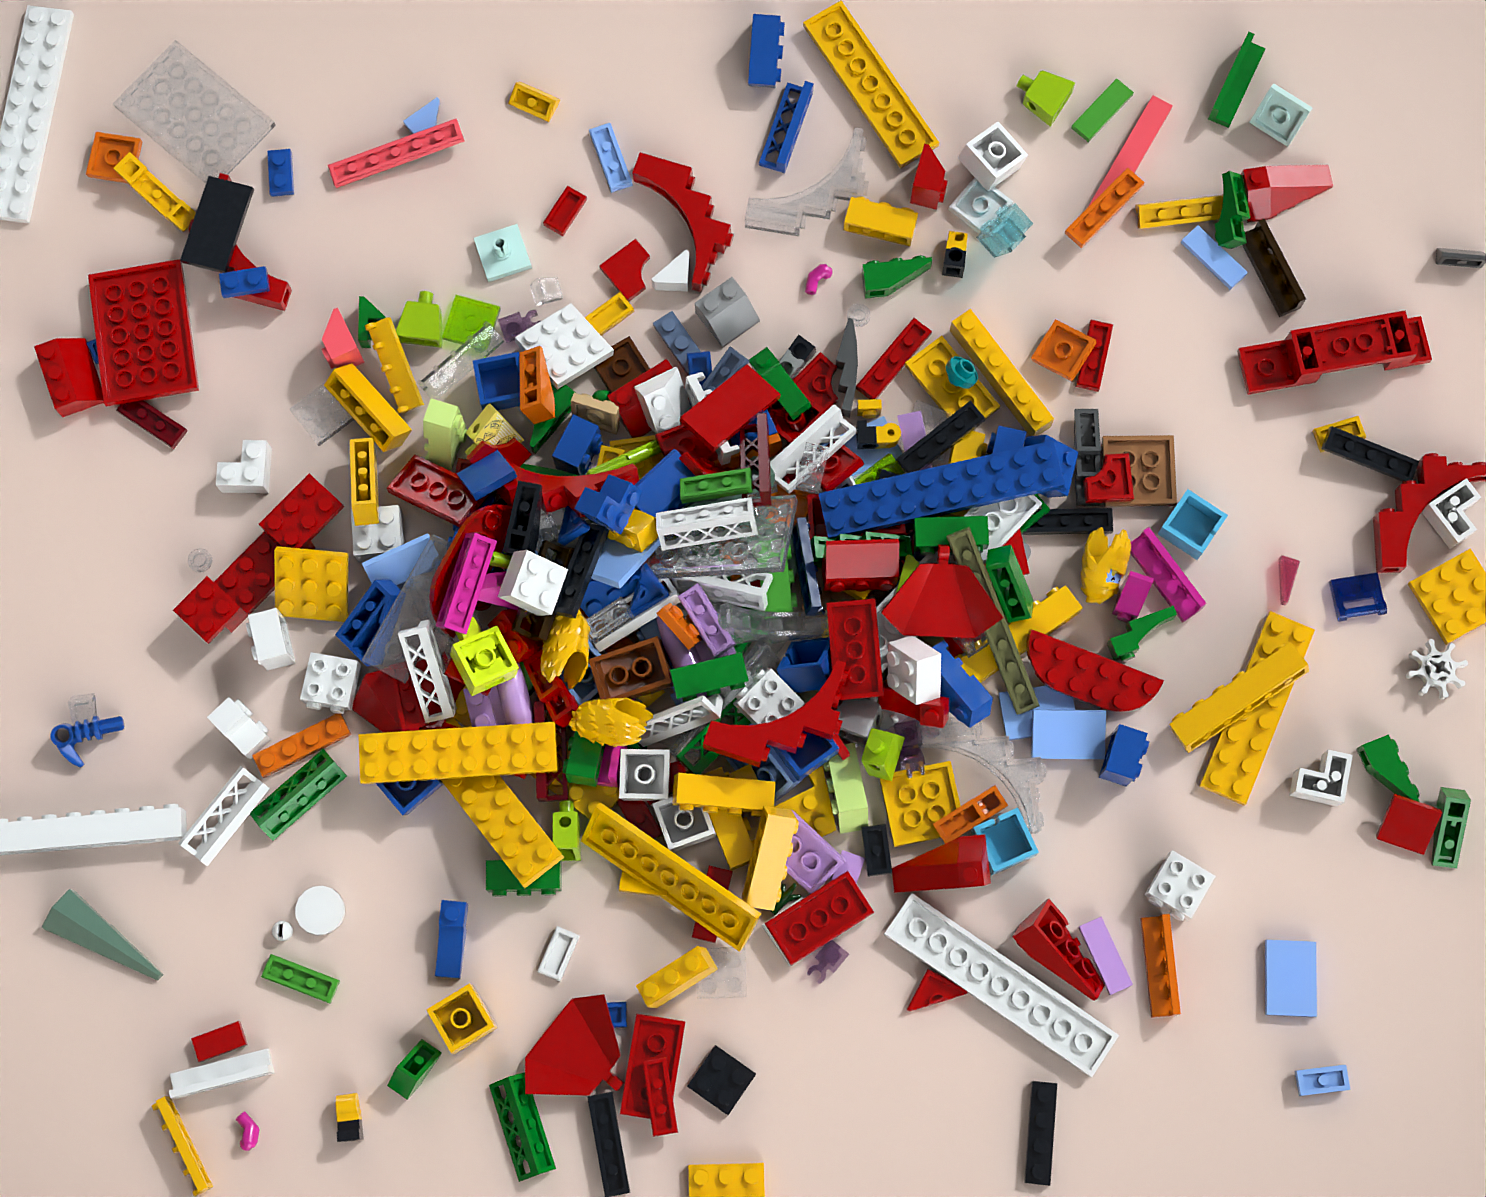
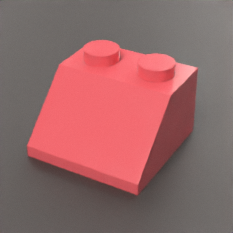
(339, 344)

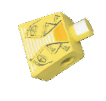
(491, 428)

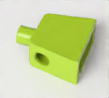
(1046, 95)
(421, 322)
(882, 751)
(567, 831)

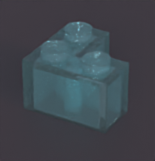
(1005, 231)

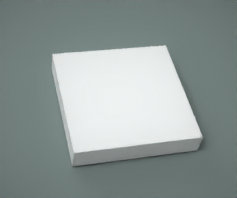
(977, 205)

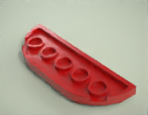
(487, 521)
(1089, 675)

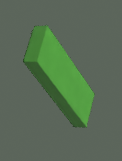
(1102, 110)
(716, 485)
(300, 978)

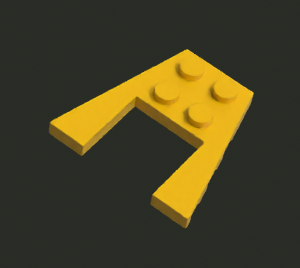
(810, 805)

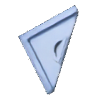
(424, 117)

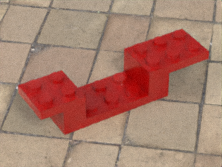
(1332, 348)
(252, 575)

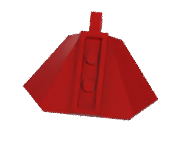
(942, 601)
(395, 705)
(575, 1051)

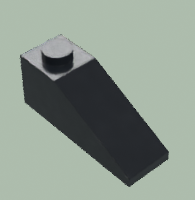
(524, 519)

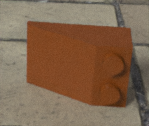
(632, 670)

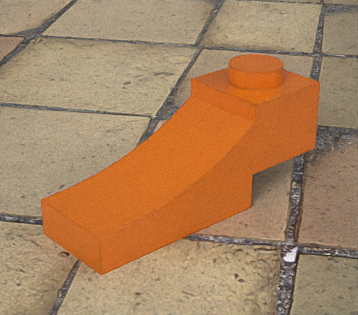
(970, 814)

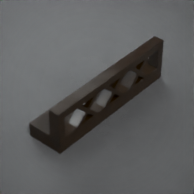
(1273, 269)
(542, 624)

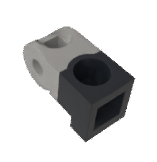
(797, 356)

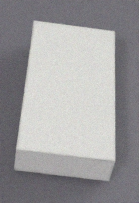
(558, 953)

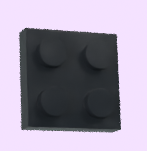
(721, 1080)

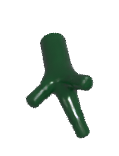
(786, 897)

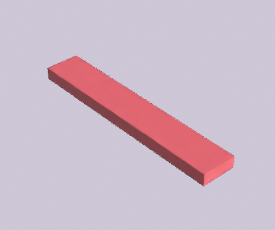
(1137, 142)
(396, 153)

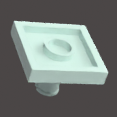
(1280, 115)
(502, 253)

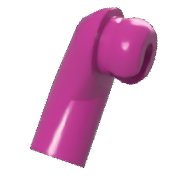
(815, 275)
(250, 1132)

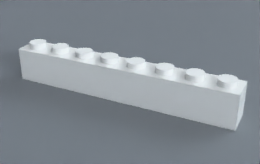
(92, 830)

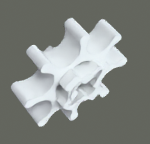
(1427, 669)

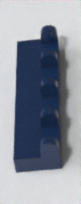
(806, 568)

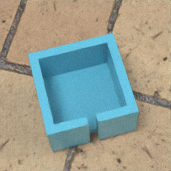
(1192, 524)
(1007, 841)

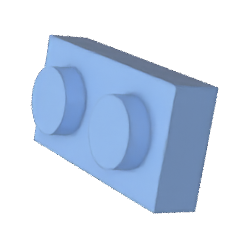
(1322, 1080)

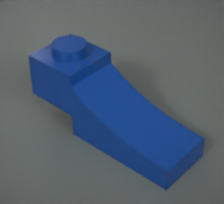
(451, 939)

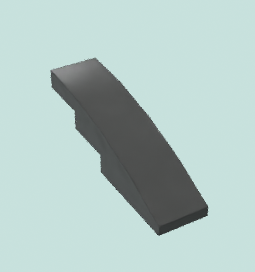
(848, 362)
(1088, 447)

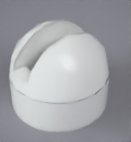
(287, 931)

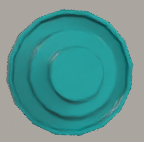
(961, 372)

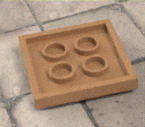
(1151, 468)

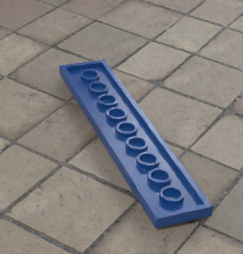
(942, 490)

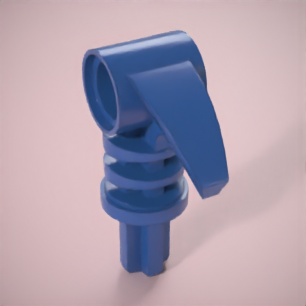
(86, 730)

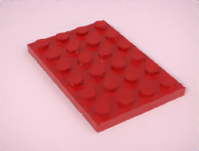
(143, 332)

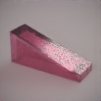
(1287, 573)

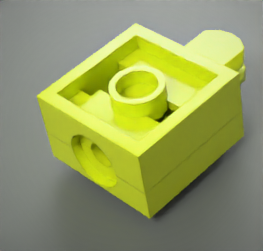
(483, 658)

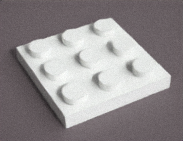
(568, 345)

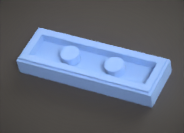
(610, 157)
(1214, 257)

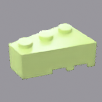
(445, 431)
(848, 791)

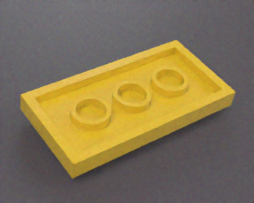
(930, 372)

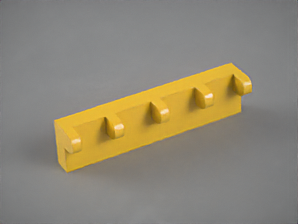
(1179, 211)
(395, 365)
(183, 1144)

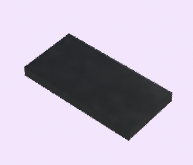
(217, 224)

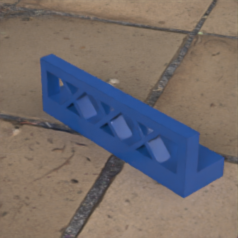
(793, 126)

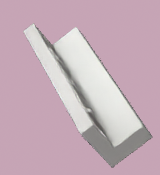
(789, 459)
(705, 519)
(731, 592)
(640, 619)
(436, 668)
(682, 718)
(231, 820)
(221, 1073)

